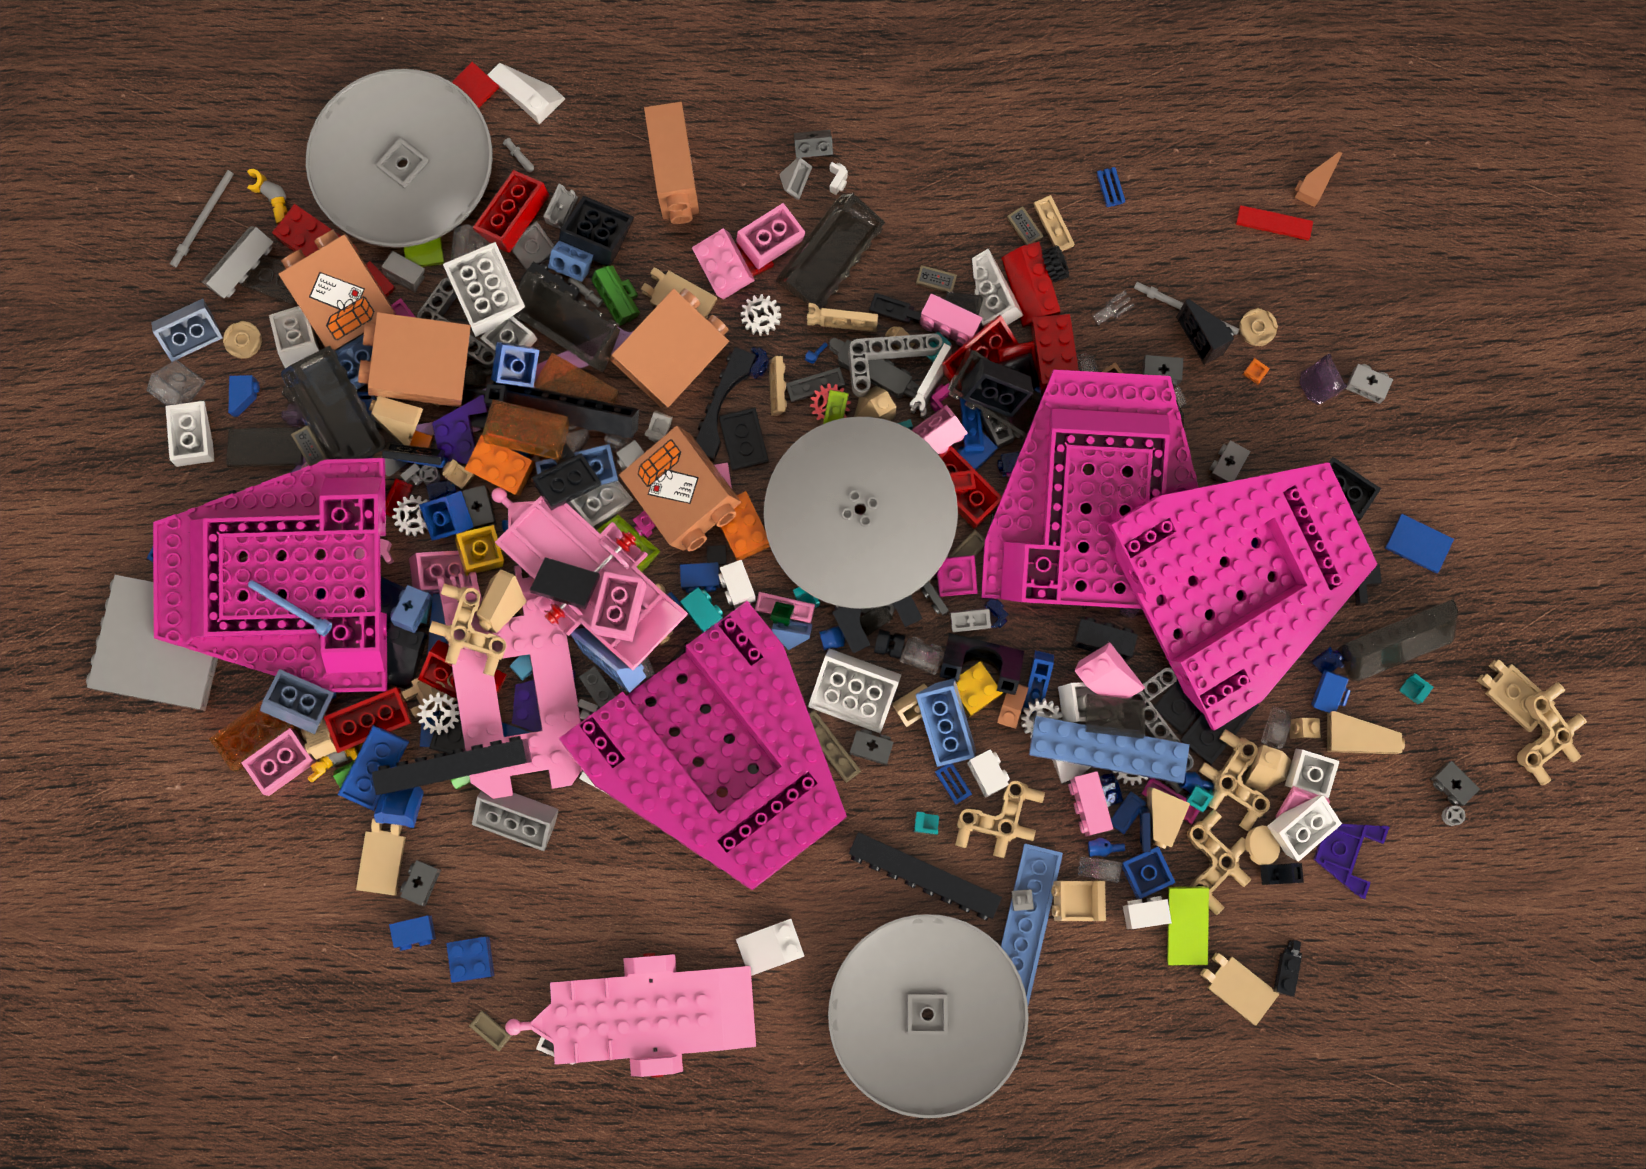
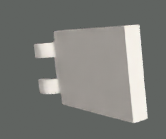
(930, 382)

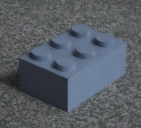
(296, 701)

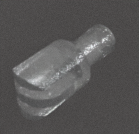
(1111, 310)

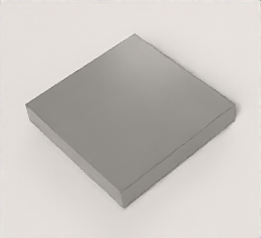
(533, 246)

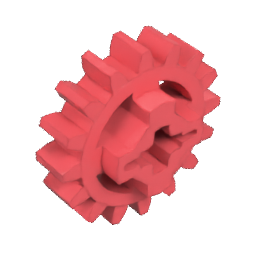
(824, 392)

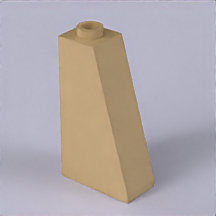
(1358, 736)

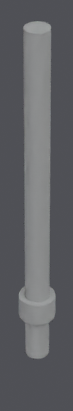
(183, 248)
(1154, 293)

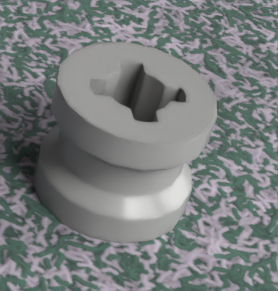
(427, 472)
(1457, 815)

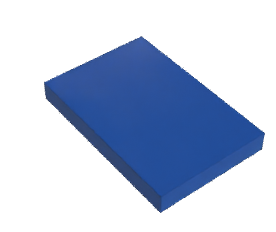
(1419, 543)

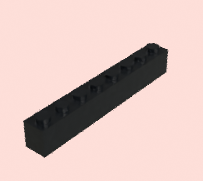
(580, 411)
(453, 766)
(925, 876)

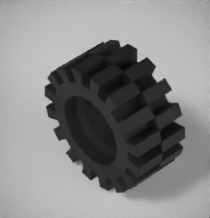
(1055, 263)

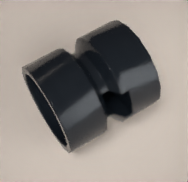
(883, 642)

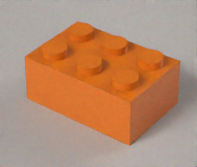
(500, 466)
(745, 531)

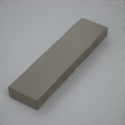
(834, 750)

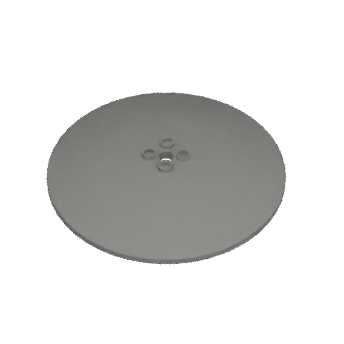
(393, 119)
(871, 555)
(936, 1063)

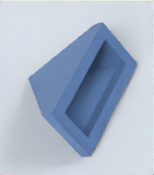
(793, 634)

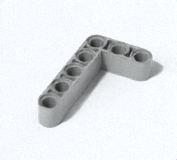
(437, 313)
(886, 353)
(1157, 720)

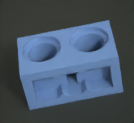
(570, 261)

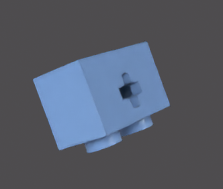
(410, 618)

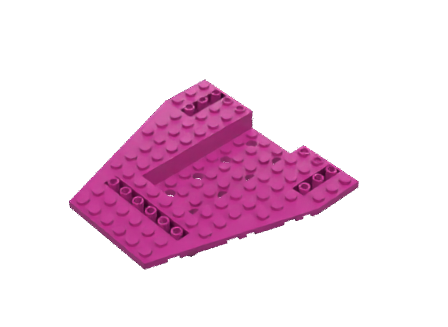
(320, 507)
(1039, 521)
(1247, 644)
(754, 697)

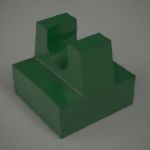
(782, 613)

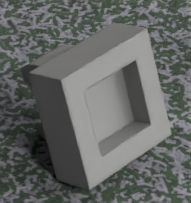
(412, 474)
(587, 707)
(1022, 900)

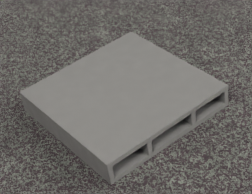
(138, 665)

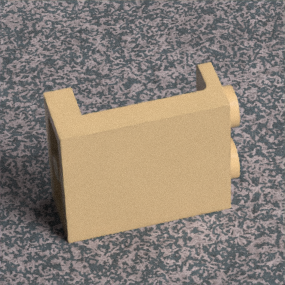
(1079, 901)

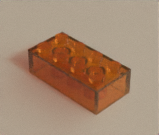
(568, 379)
(526, 429)
(247, 736)

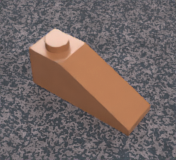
(1315, 182)

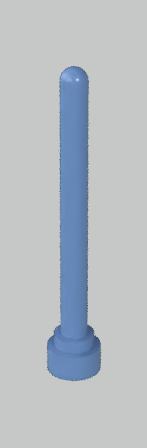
(322, 626)

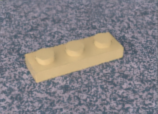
(1053, 223)
(777, 386)

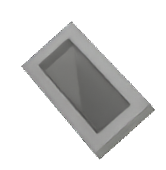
(795, 177)

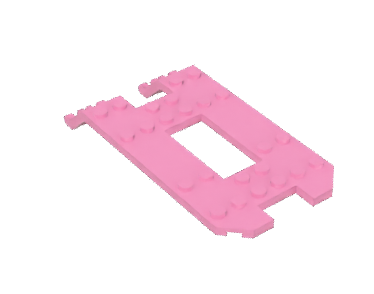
(553, 688)

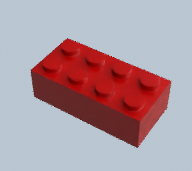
(300, 230)
(1053, 346)

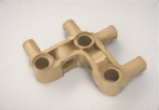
(462, 621)
(1551, 725)
(1234, 770)
(1009, 814)
(1215, 852)

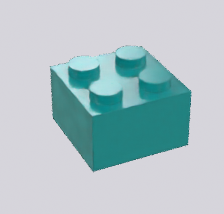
(701, 610)

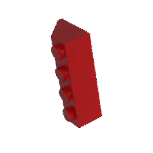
(511, 210)
(1030, 282)
(985, 342)
(972, 504)
(438, 670)
(352, 724)

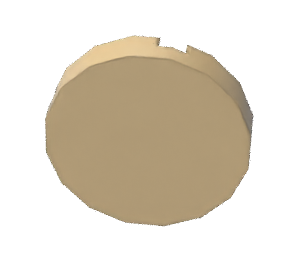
(1258, 327)
(242, 340)
(1262, 845)

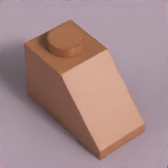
(1013, 707)

